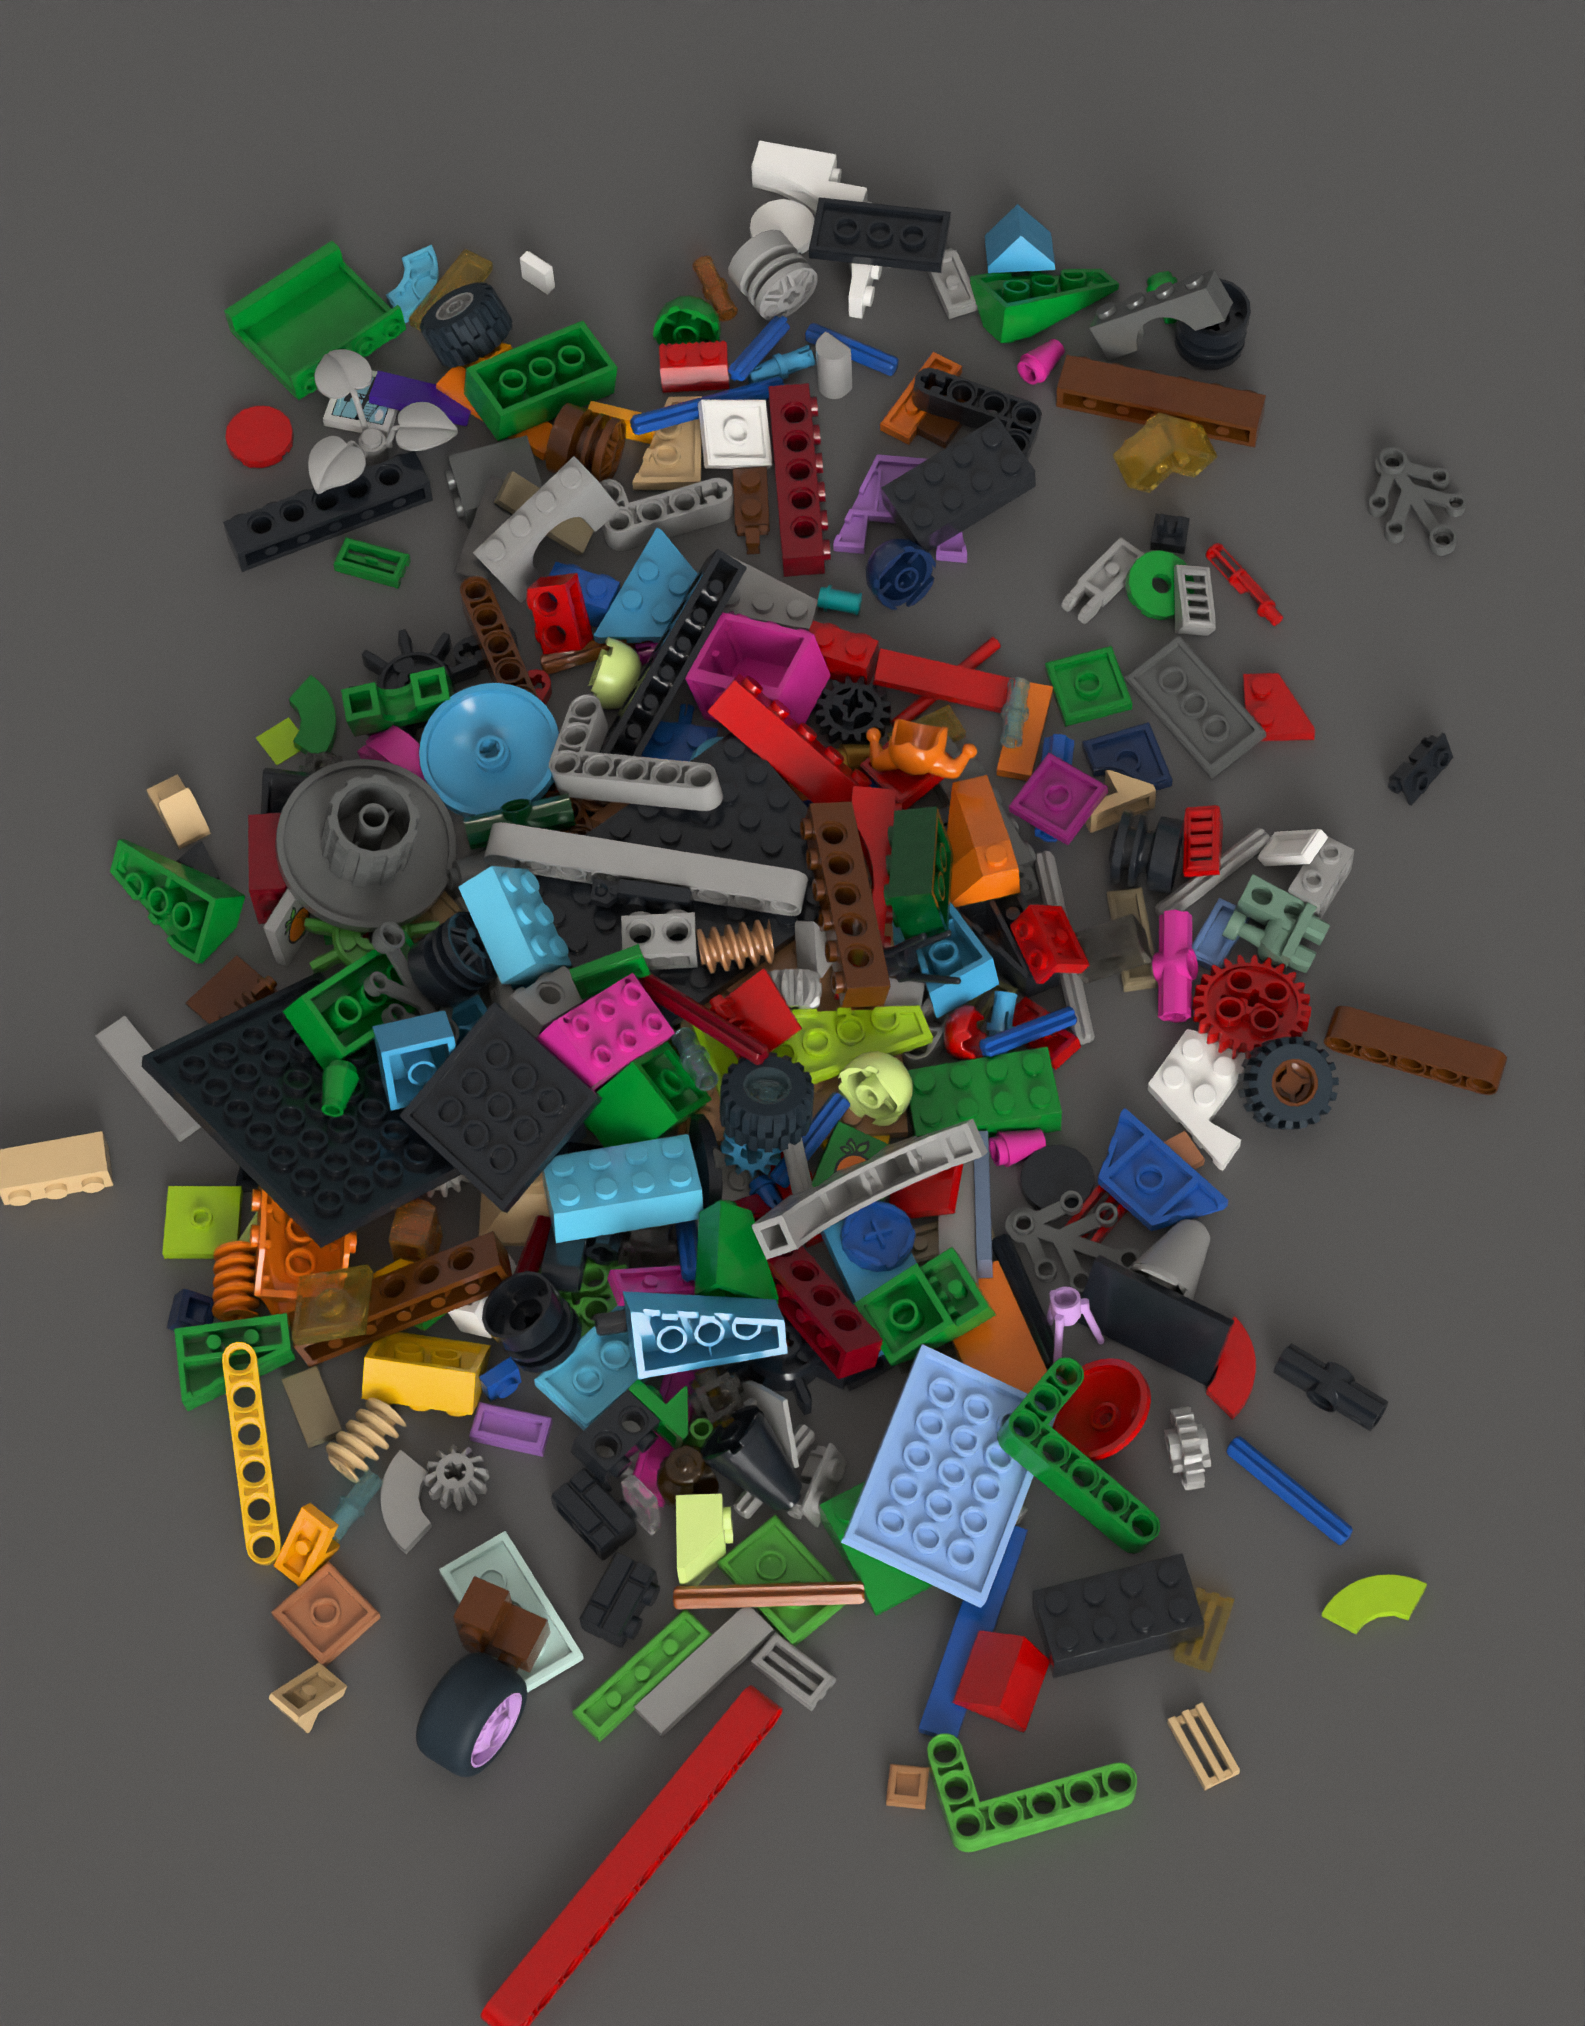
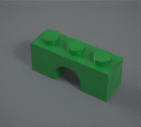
(377, 709)

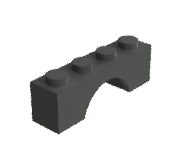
(1195, 301)

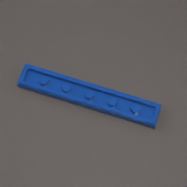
(940, 1713)

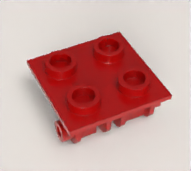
(759, 1011)

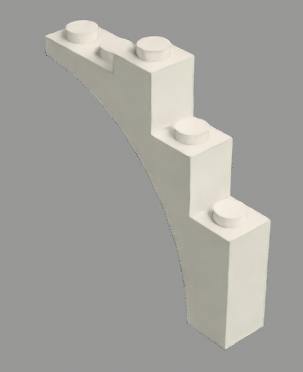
(805, 177)

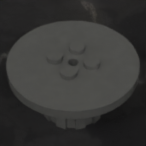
(365, 845)

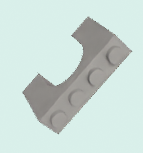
(564, 496)

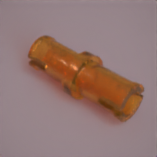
(715, 288)

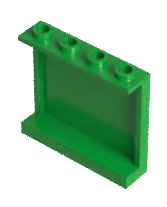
(309, 313)

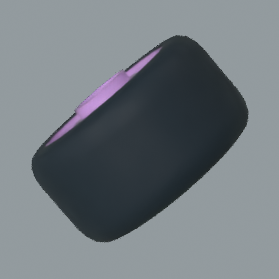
(471, 1714)

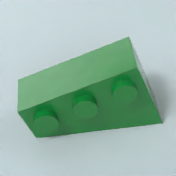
(202, 1349)

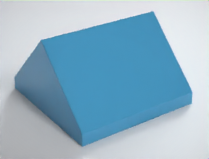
(1019, 244)

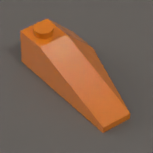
(981, 846)

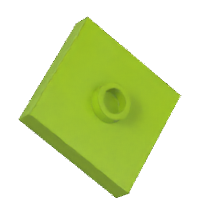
(200, 1220)

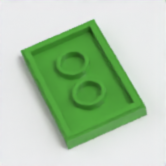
(777, 1556)

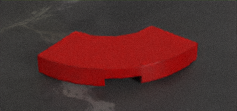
(1234, 1372)

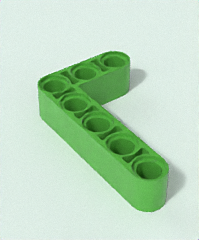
(1021, 1802)

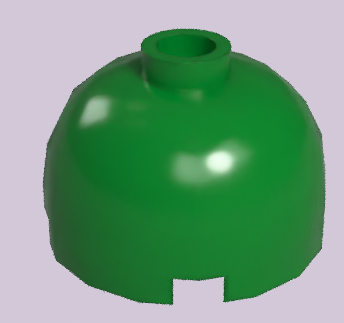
(687, 321)

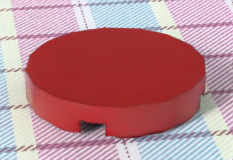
(259, 436)

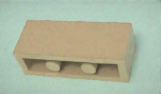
(54, 1168)

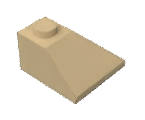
(514, 1226)

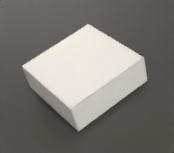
(537, 272)

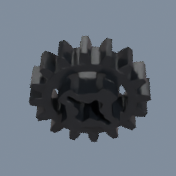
(841, 704)

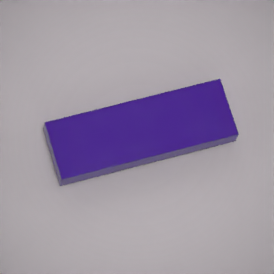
(399, 391)

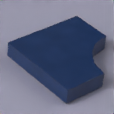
(1130, 753)

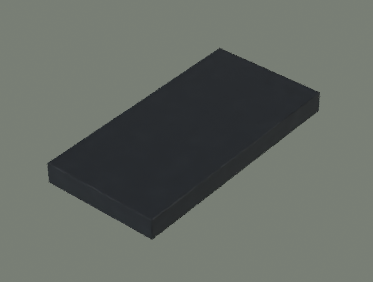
(879, 235)
(1156, 1320)

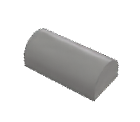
(833, 367)

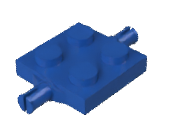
(679, 738)

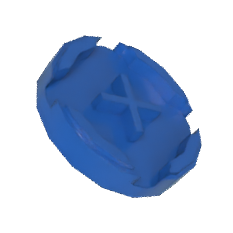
(878, 1237)

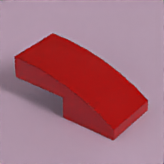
(1060, 1044)

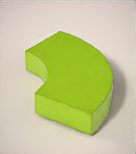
(1374, 1598)

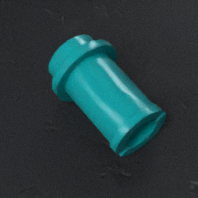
(839, 600)

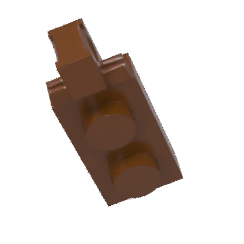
(751, 505)

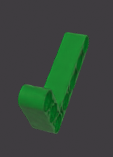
(1072, 1462)

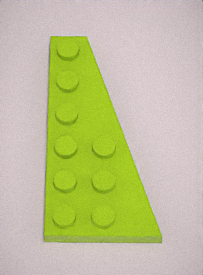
(836, 1038)

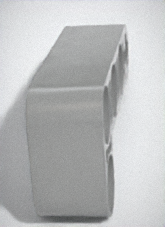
(707, 503)

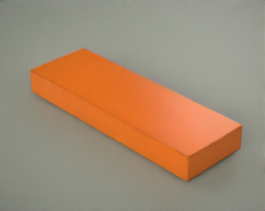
(904, 415)
(1021, 761)

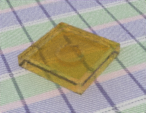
(332, 1305)

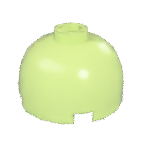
(615, 674)
(876, 1087)

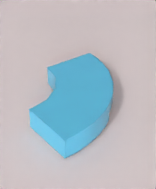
(419, 278)

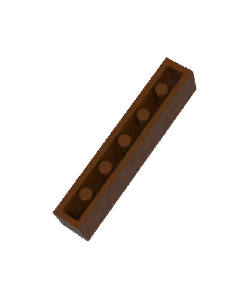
(1141, 394)

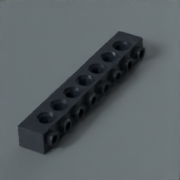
(673, 656)

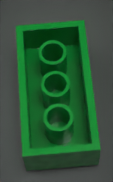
(539, 379)
(339, 1012)
(998, 1092)

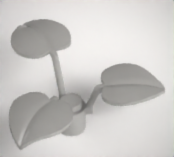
(338, 463)

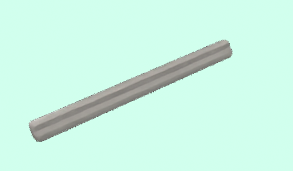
(1071, 982)

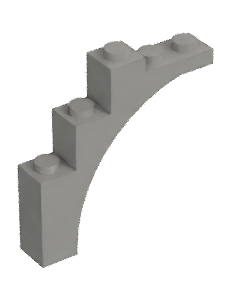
(857, 1186)

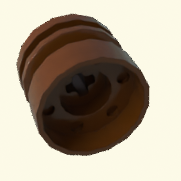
(593, 443)

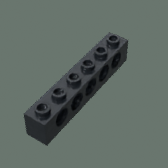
(318, 525)

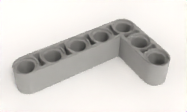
(593, 775)

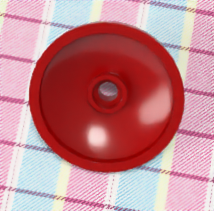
(1105, 1408)

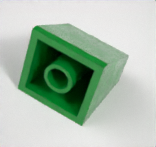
(646, 1100)

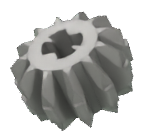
(798, 987)
(464, 1467)

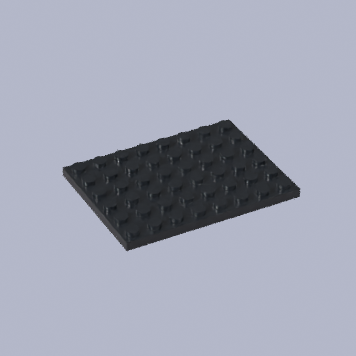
(752, 825)
(262, 1102)

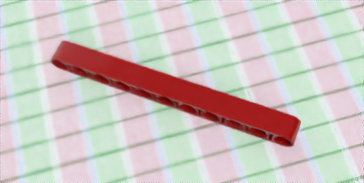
(633, 1861)

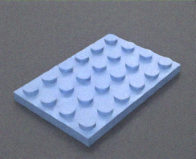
(940, 1482)

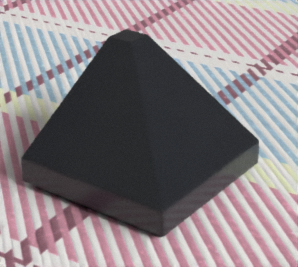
(199, 859)

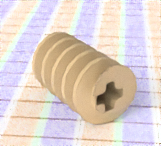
(363, 1437)

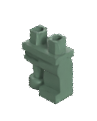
(1285, 924)

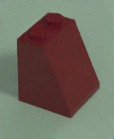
(265, 879)

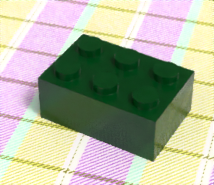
(919, 872)

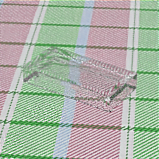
(643, 1503)

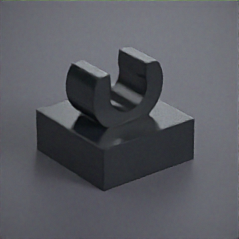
(1170, 533)

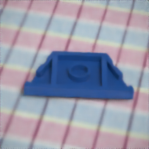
(1153, 1178)

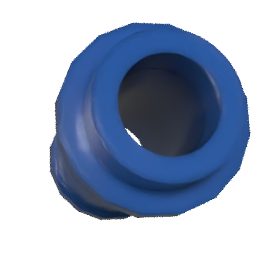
(766, 1190)

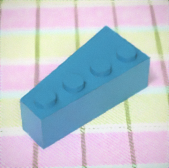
(961, 957)
(699, 1331)

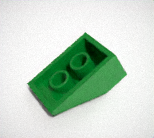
(882, 1583)

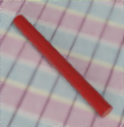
(971, 662)

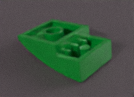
(925, 1307)

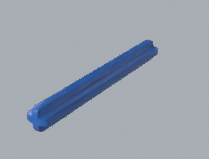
(688, 410)

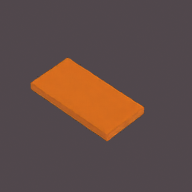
(1003, 1343)

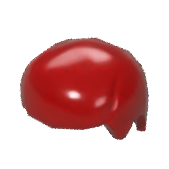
(962, 1033)

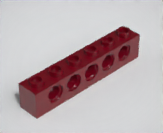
(799, 554)
(819, 1307)

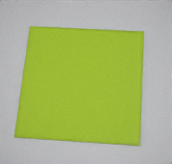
(279, 741)

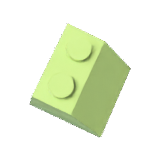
(701, 1535)

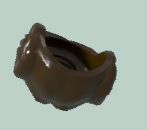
(685, 1474)

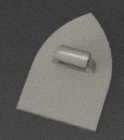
(777, 1413)

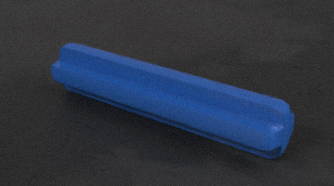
(758, 348)
(860, 352)
(1028, 1032)
(821, 1126)
(687, 1248)

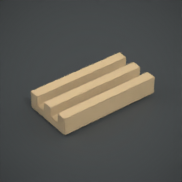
(1188, 1718)

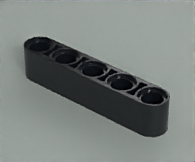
(566, 1261)

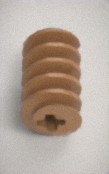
(735, 946)

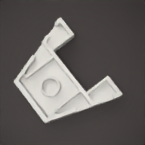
(1193, 1089)

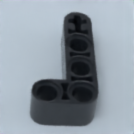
(933, 383)

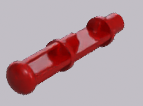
(1244, 583)

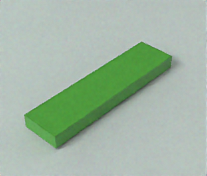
(640, 1675)

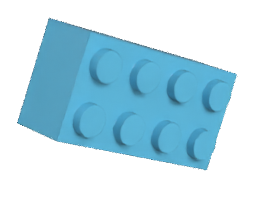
(622, 1188)

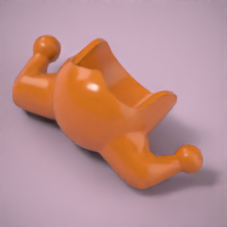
(917, 751)

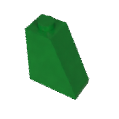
(730, 1255)

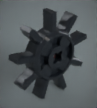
(398, 670)
(789, 1370)

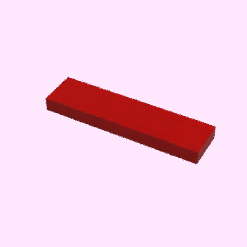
(941, 680)

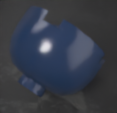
(899, 573)

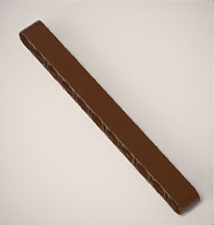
(505, 664)

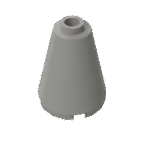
(1176, 1258)

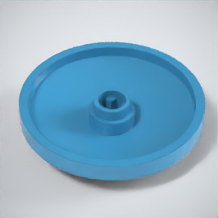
(488, 748)

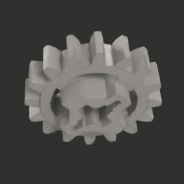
(1187, 1448)

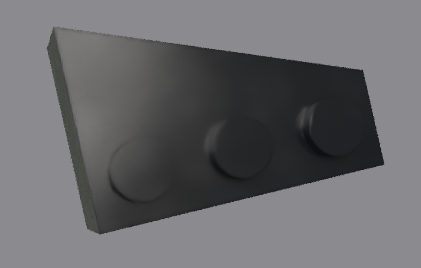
(991, 924)

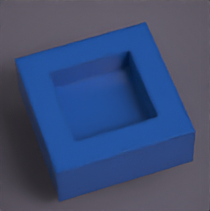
(500, 1380)

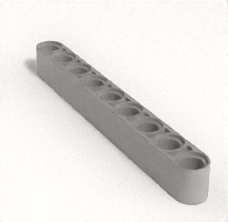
(591, 858)

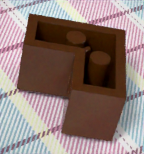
(495, 1626)

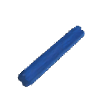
(1289, 1490)

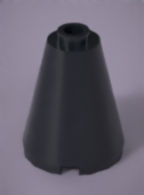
(753, 1459)

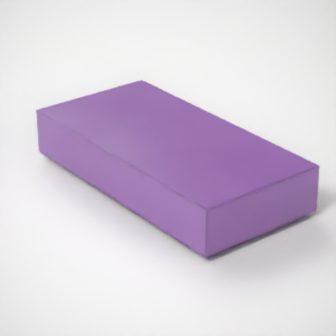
(511, 1429)

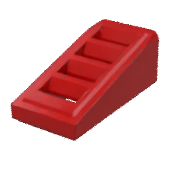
(1202, 821)

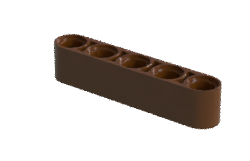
(1415, 1050)

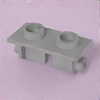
(824, 1469)

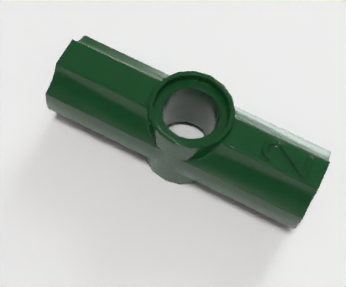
(548, 814)

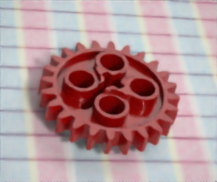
(1250, 1006)

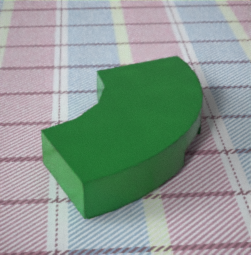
(317, 717)

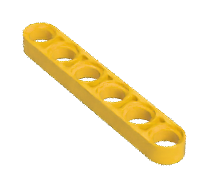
(256, 1452)

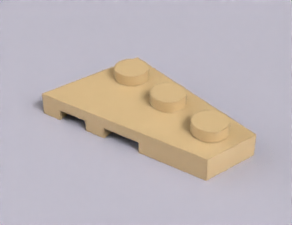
(673, 456)

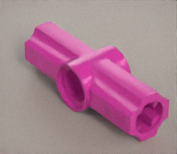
(1175, 966)

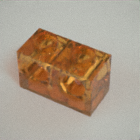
(415, 1231)

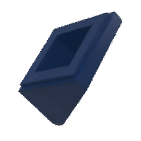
(190, 1310)

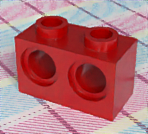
(568, 613)

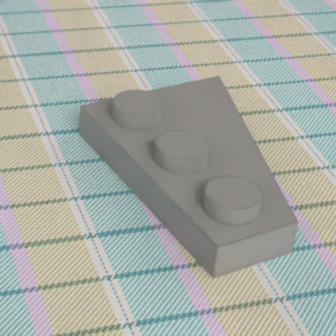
(771, 600)

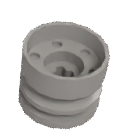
(772, 274)

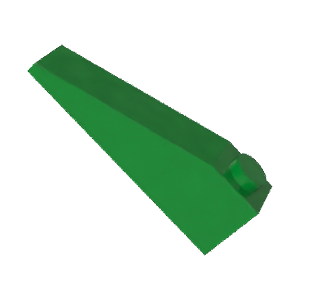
(1026, 305)
(186, 903)

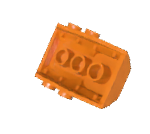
(288, 1252)

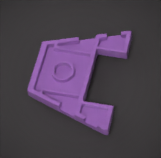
(871, 508)

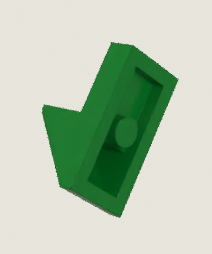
(672, 1416)

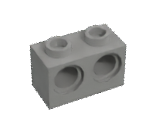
(1324, 876)
(659, 949)

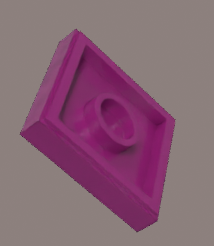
(1058, 798)

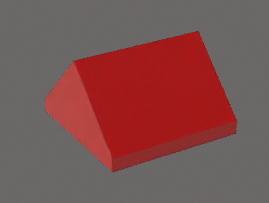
(1002, 1678)

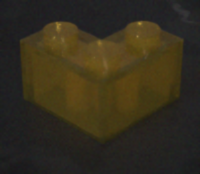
(1162, 448)

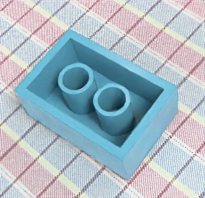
(514, 924)

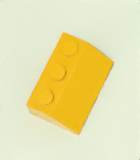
(425, 1373)

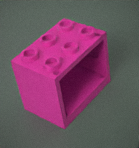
(776, 656)
(607, 1032)

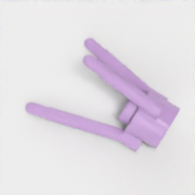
(1066, 1309)

